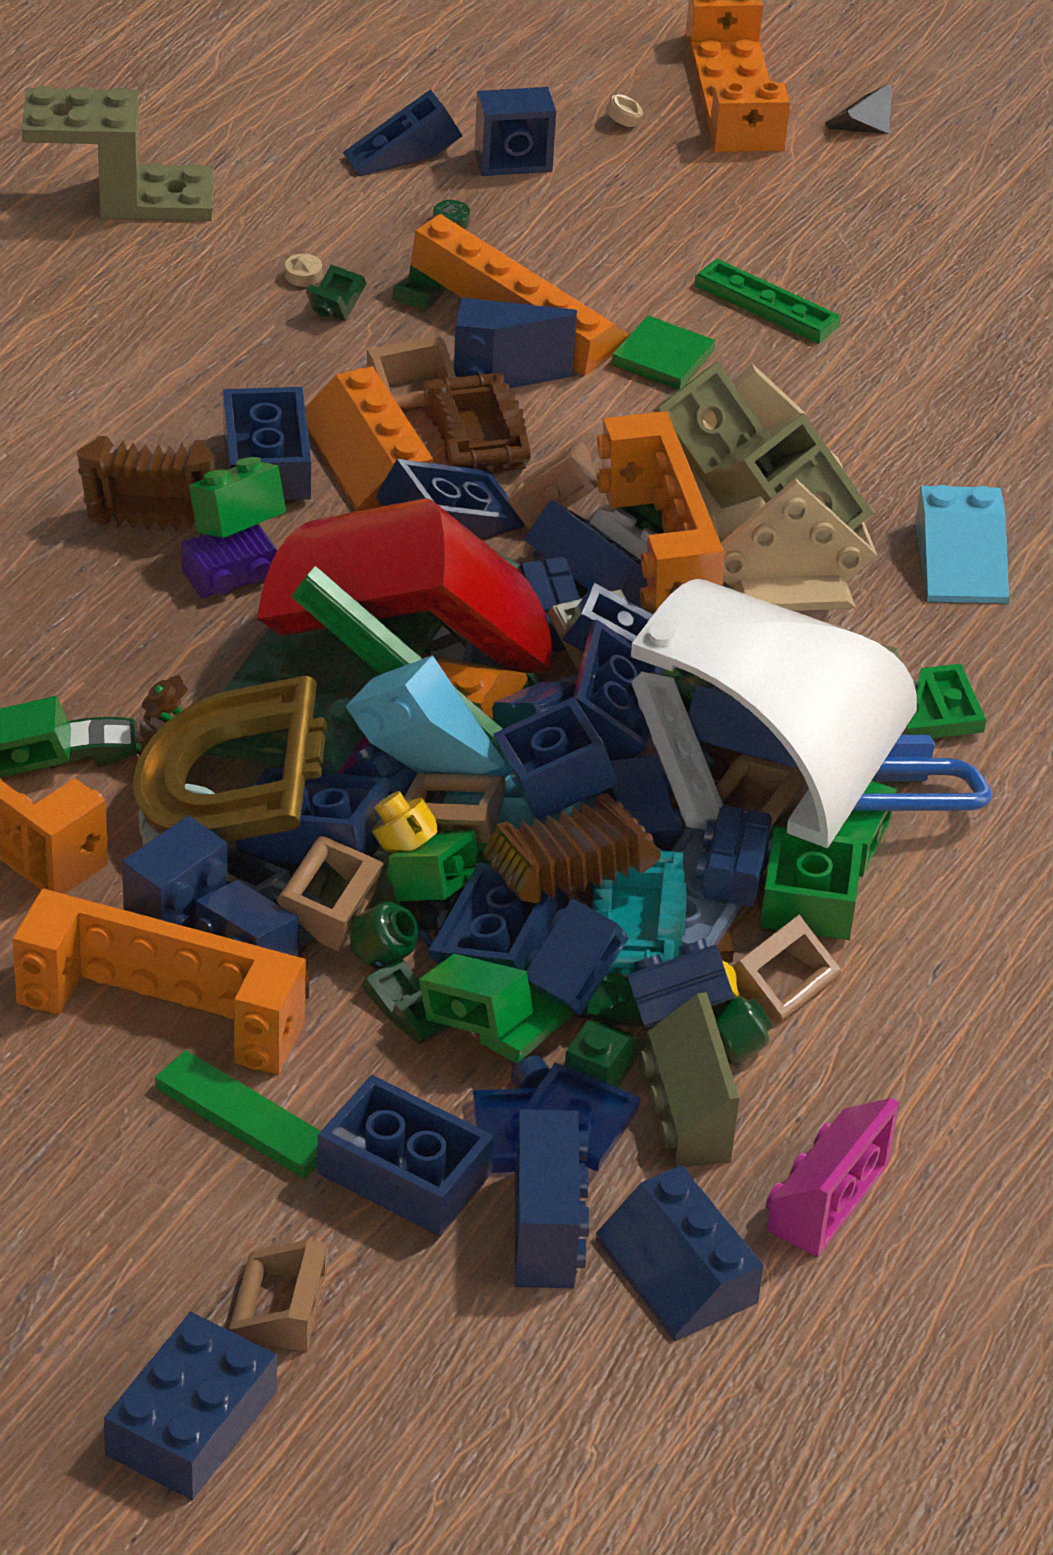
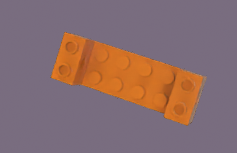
(733, 81)
(648, 467)
(55, 839)
(156, 958)

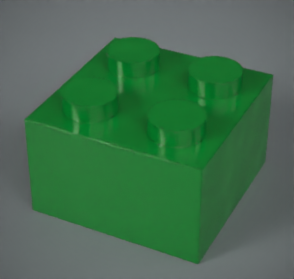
(812, 883)

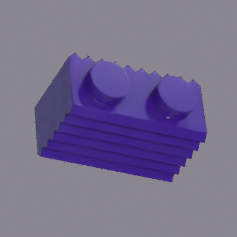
(227, 563)

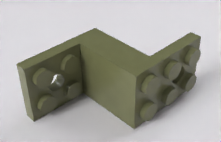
(113, 123)
(752, 461)

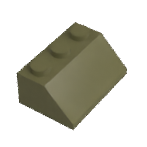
(691, 1085)

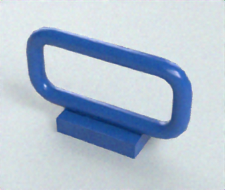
(913, 761)

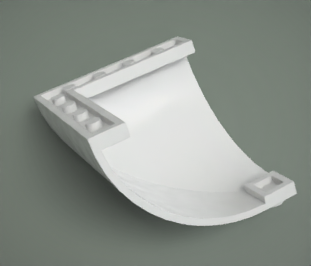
(814, 685)

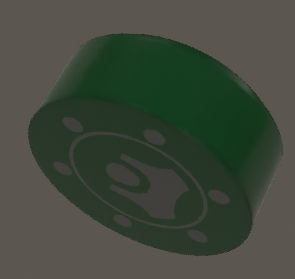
(453, 210)

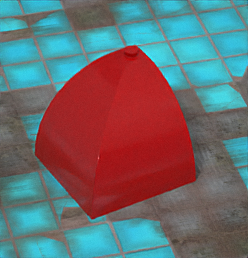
(412, 562)

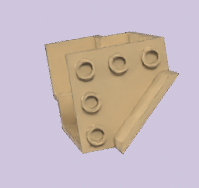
(793, 545)

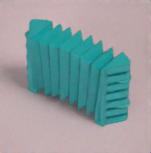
(647, 908)

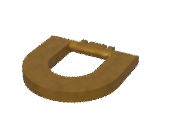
(222, 717)

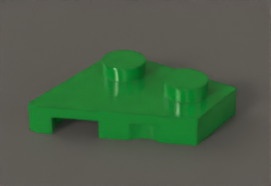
(945, 704)

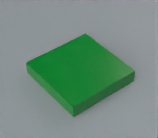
(663, 352)

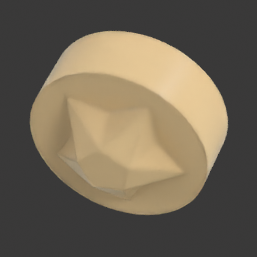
(624, 110)
(303, 270)

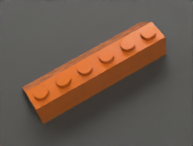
(484, 273)

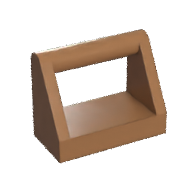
(411, 362)
(562, 480)
(775, 778)
(459, 816)
(332, 925)
(802, 944)
(287, 1328)

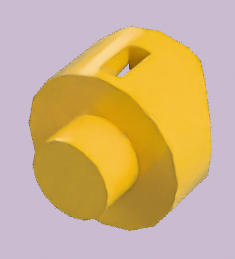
(403, 824)

